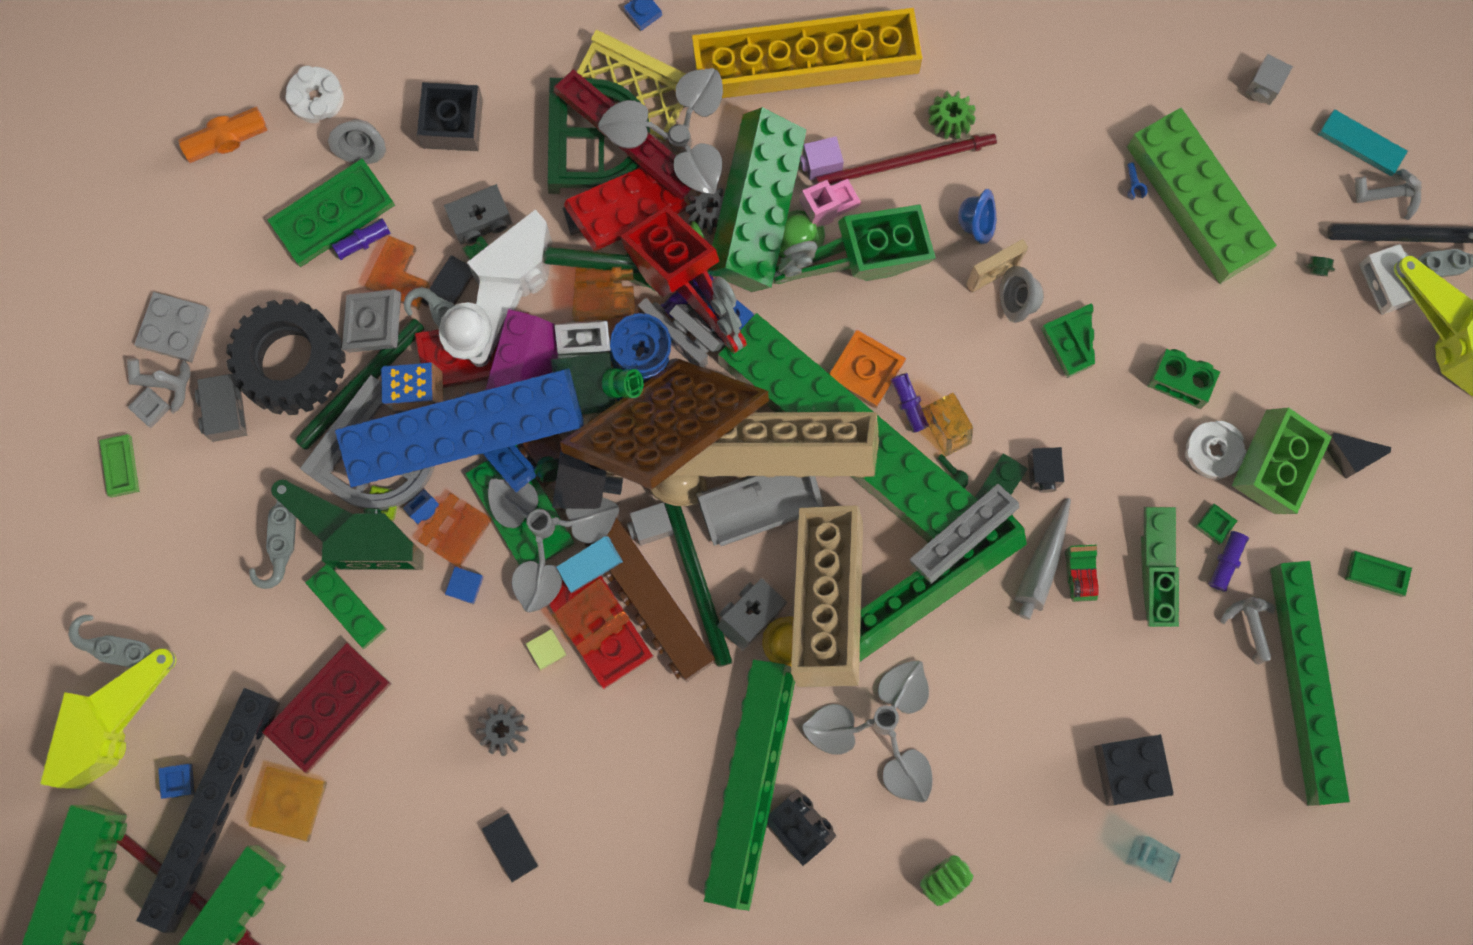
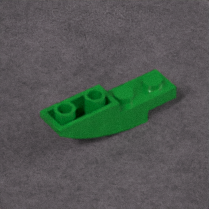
(1159, 567)

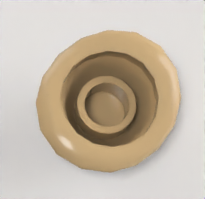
(680, 490)

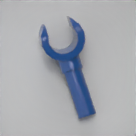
(1135, 183)

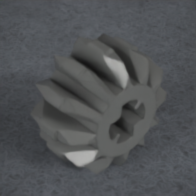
(698, 209)
(495, 738)

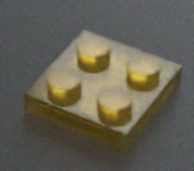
(287, 803)

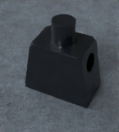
(582, 484)

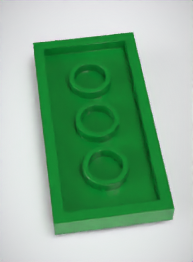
(331, 212)
(521, 539)

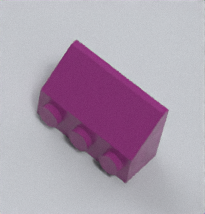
(523, 349)

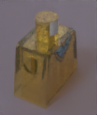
(948, 423)

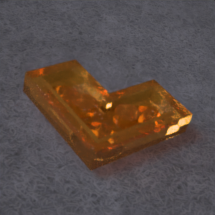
(391, 270)

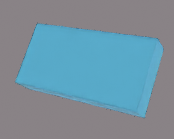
(589, 564)

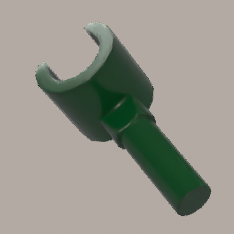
(958, 475)

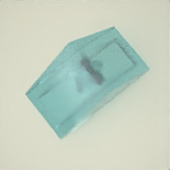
(1153, 858)

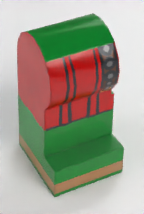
(1082, 572)

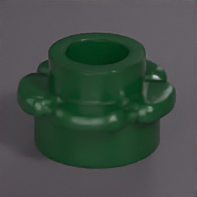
(1320, 266)
(547, 469)

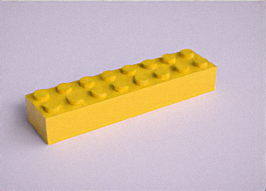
(812, 52)

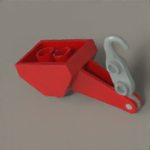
(673, 254)

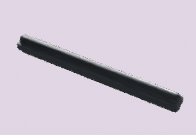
(1400, 233)

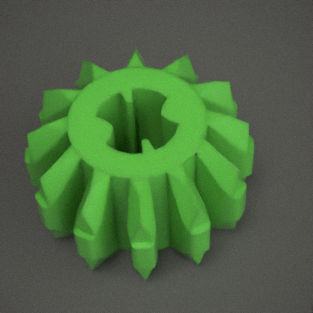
(952, 125)
(946, 880)

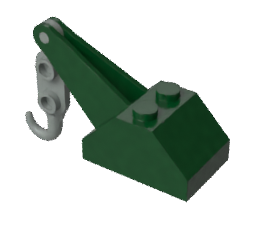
(348, 539)

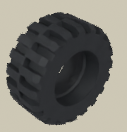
(265, 328)

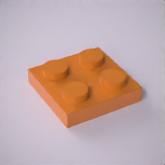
(867, 368)

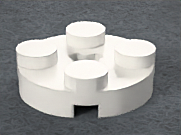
(313, 79)
(1200, 455)

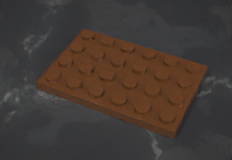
(666, 424)

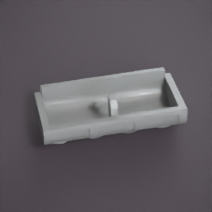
(755, 505)

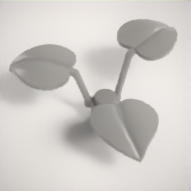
(695, 167)
(539, 583)
(904, 688)

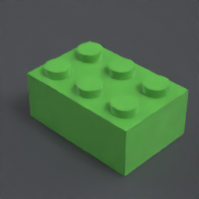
(1281, 461)

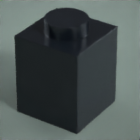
(1046, 469)

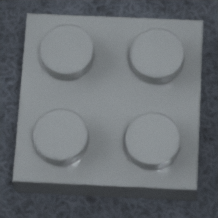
(689, 320)
(371, 321)
(172, 327)

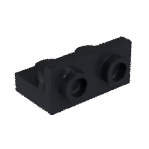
(801, 827)

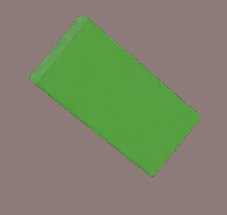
(119, 466)

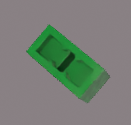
(1182, 386)

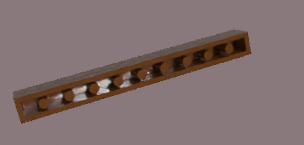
(642, 588)

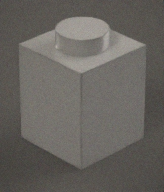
(1268, 80)
(650, 524)

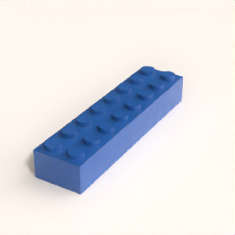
(460, 428)

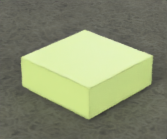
(546, 649)

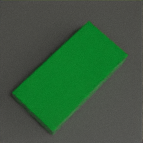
(1378, 574)

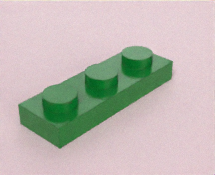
(346, 606)

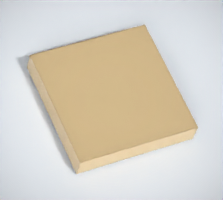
(996, 265)

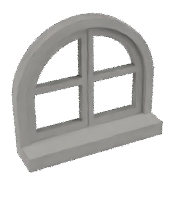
(328, 454)

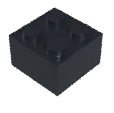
(450, 116)
(1134, 770)

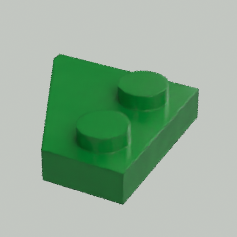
(1072, 340)

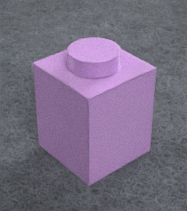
(821, 157)

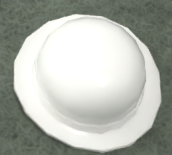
(465, 330)

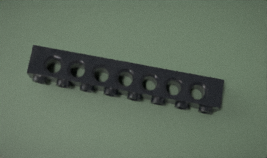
(208, 812)

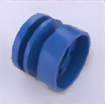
(636, 332)

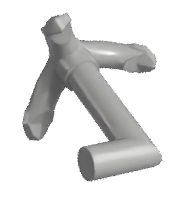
(1410, 188)
(161, 380)
(1251, 607)

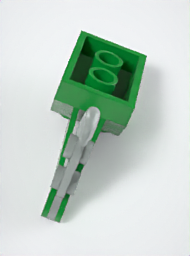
(875, 244)

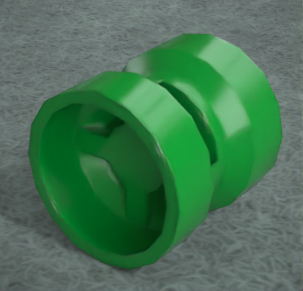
(622, 383)

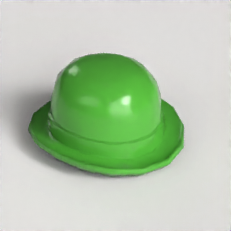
(800, 229)

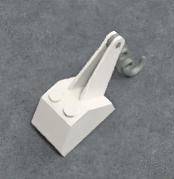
(505, 273)

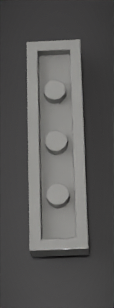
(964, 533)

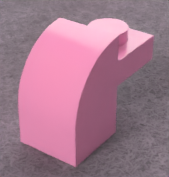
(826, 202)

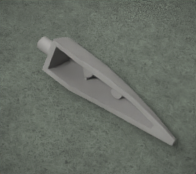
(1043, 565)

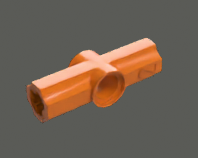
(223, 134)

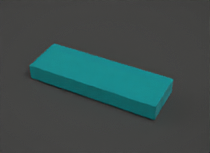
(1363, 142)

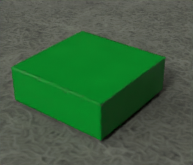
(1216, 524)

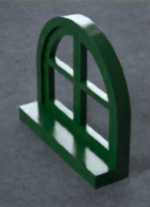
(559, 133)

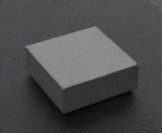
(149, 407)

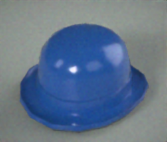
(979, 216)

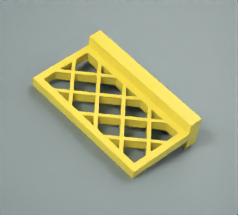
(639, 62)

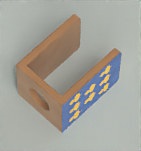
(411, 386)

